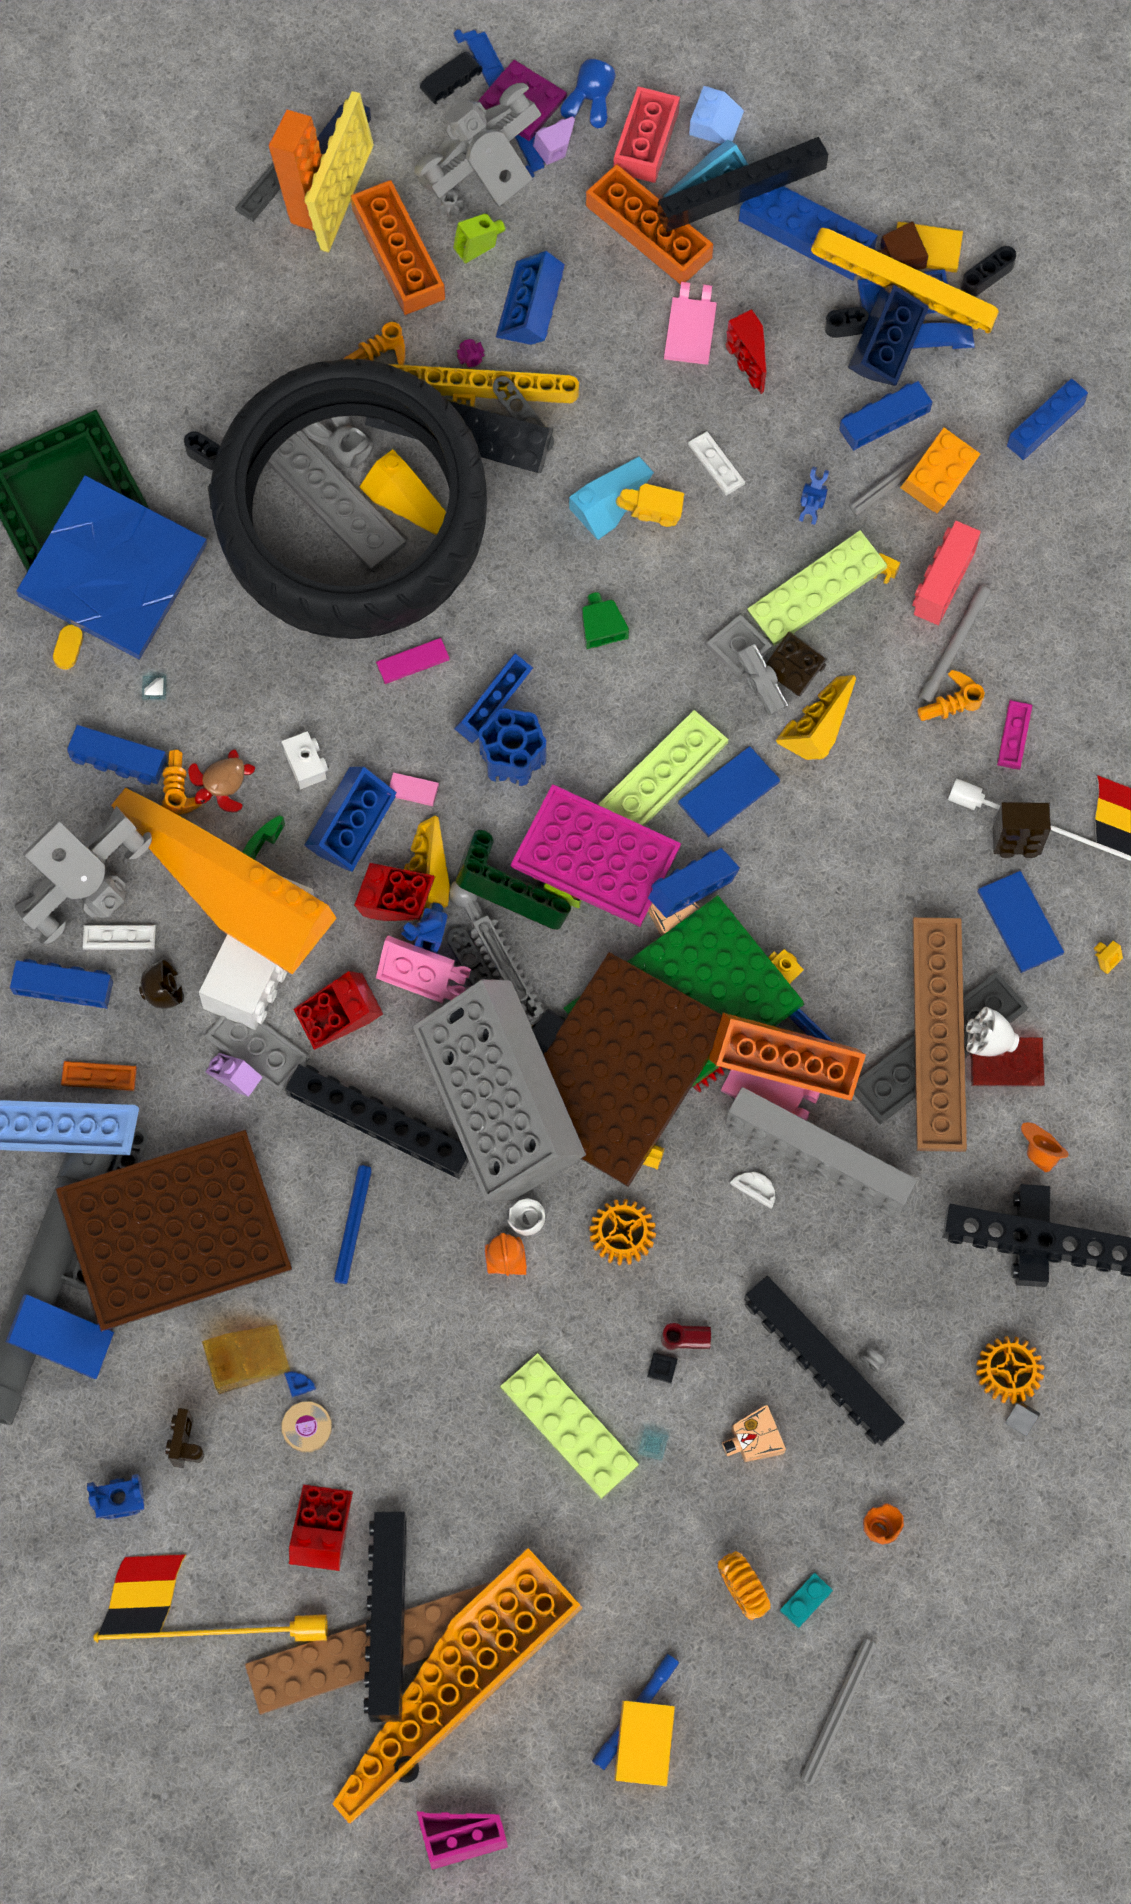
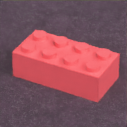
(647, 133)
(945, 572)

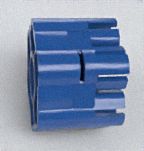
(513, 763)

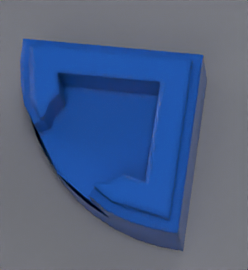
(299, 1383)

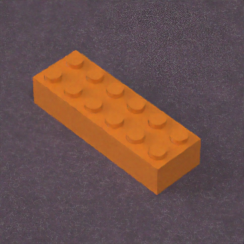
(296, 159)
(633, 214)
(398, 247)
(787, 1056)

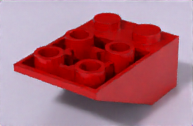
(747, 343)
(393, 893)
(338, 1009)
(320, 1528)

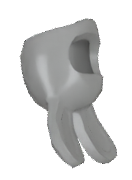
(347, 443)

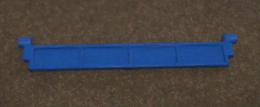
(492, 68)

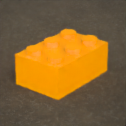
(940, 470)

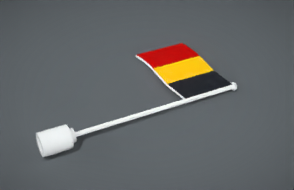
(1111, 815)

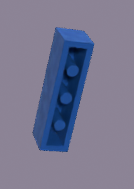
(885, 415)
(1047, 419)
(493, 697)
(117, 755)
(693, 882)
(61, 983)

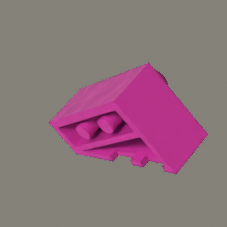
(460, 1836)

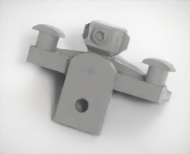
(481, 144)
(79, 872)

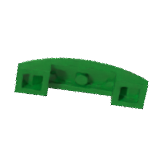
(268, 832)

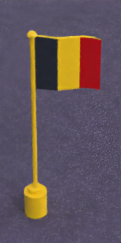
(145, 1594)

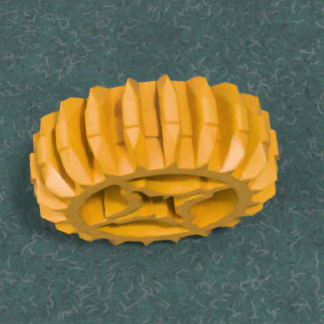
(613, 1236)
(999, 1370)
(744, 1585)

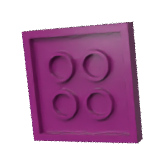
(540, 91)

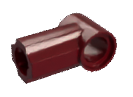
(689, 1337)

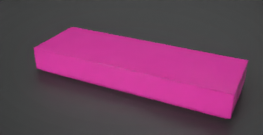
(412, 661)
(1014, 735)

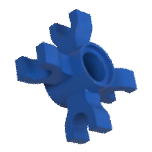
(814, 495)

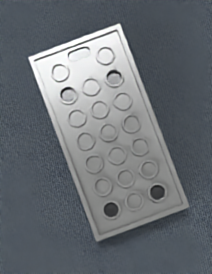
(498, 1090)

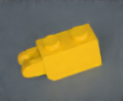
(653, 504)

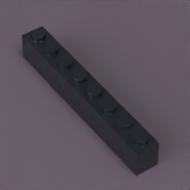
(742, 184)
(824, 1361)
(387, 1617)

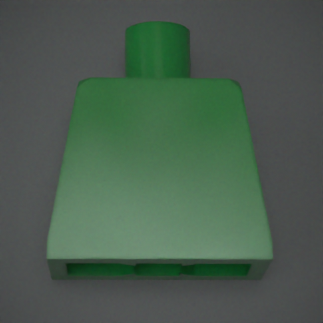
(602, 622)

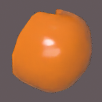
(893, 1524)

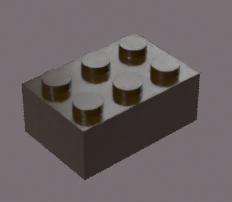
(1021, 829)

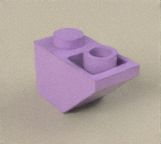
(554, 140)
(234, 1073)

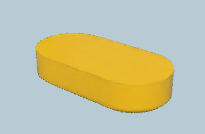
(68, 647)

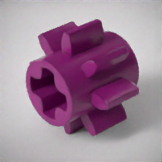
(470, 353)

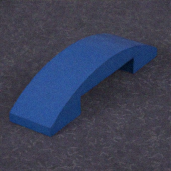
(944, 335)

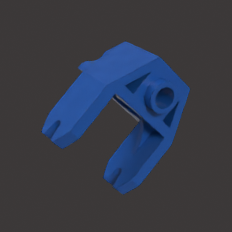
(102, 1498)

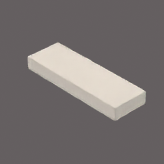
(716, 463)
(119, 937)

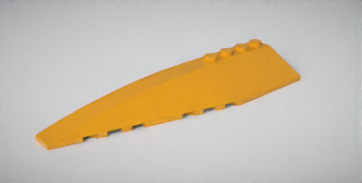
(231, 887)
(464, 1669)

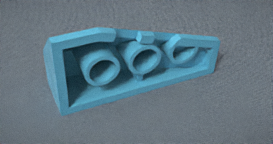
(718, 162)
(596, 501)

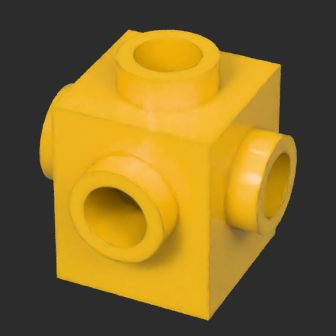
(786, 964)

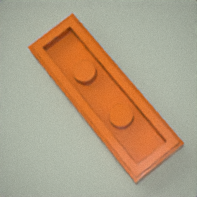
(99, 1076)

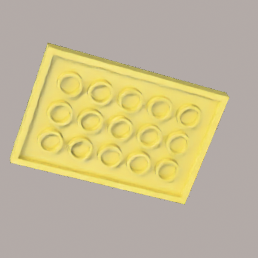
(339, 171)

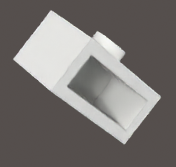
(304, 760)

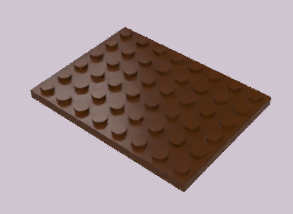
(628, 1063)
(173, 1230)

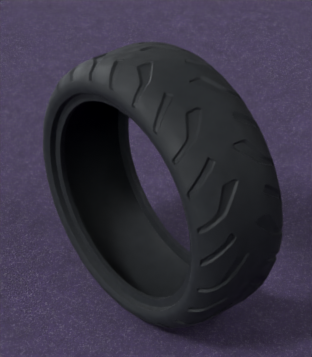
(329, 392)

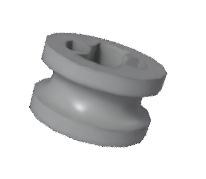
(872, 1359)

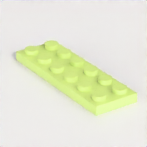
(817, 588)
(666, 770)
(569, 1426)

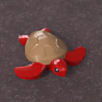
(221, 780)

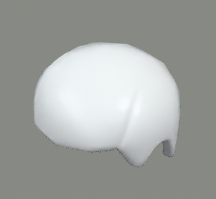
(534, 1212)

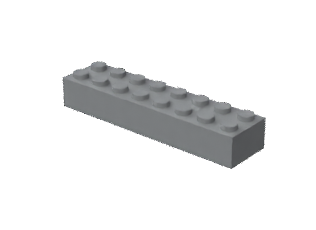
(820, 1152)

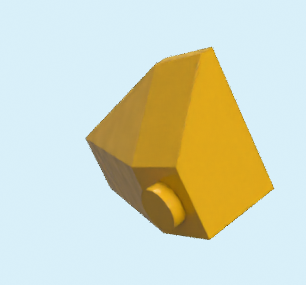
(399, 489)
(819, 727)
(430, 860)

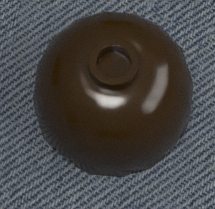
(158, 985)

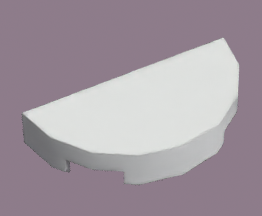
(756, 1186)

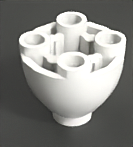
(990, 1034)

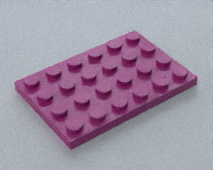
(595, 855)

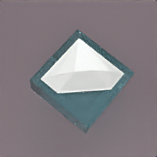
(154, 687)

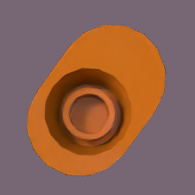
(1042, 1147)
(505, 1255)

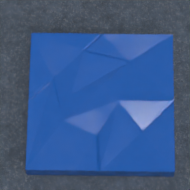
(112, 567)

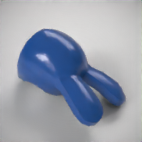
(593, 83)

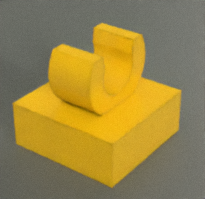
(892, 568)
(1108, 955)

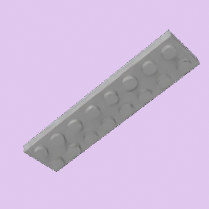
(336, 501)

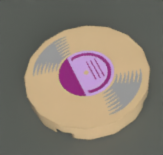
(306, 1426)

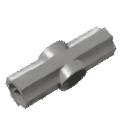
(762, 679)

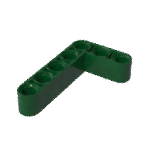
(505, 889)

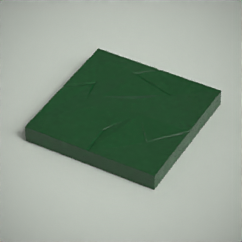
(46, 472)

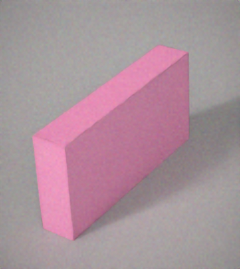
(414, 789)

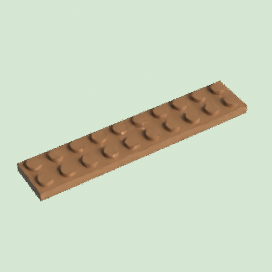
(939, 1035)
(341, 1658)

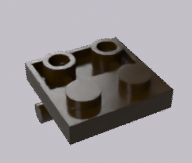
(796, 663)
(179, 1448)

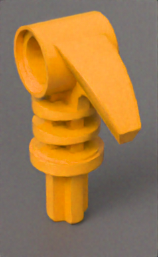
(382, 343)
(957, 702)
(174, 783)

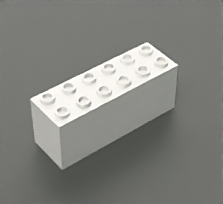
(242, 982)

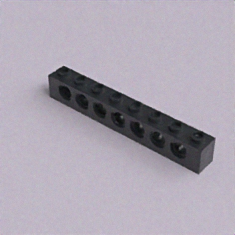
(305, 1077)
(1032, 1229)

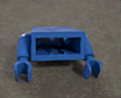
(429, 929)

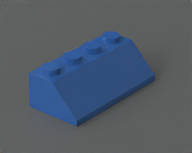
(531, 299)
(351, 818)

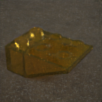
(245, 1357)

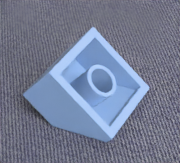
(715, 116)

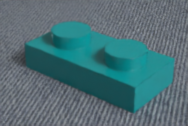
(806, 1600)

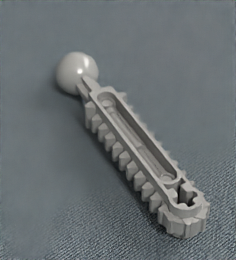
(496, 952)

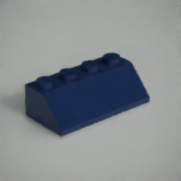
(888, 336)

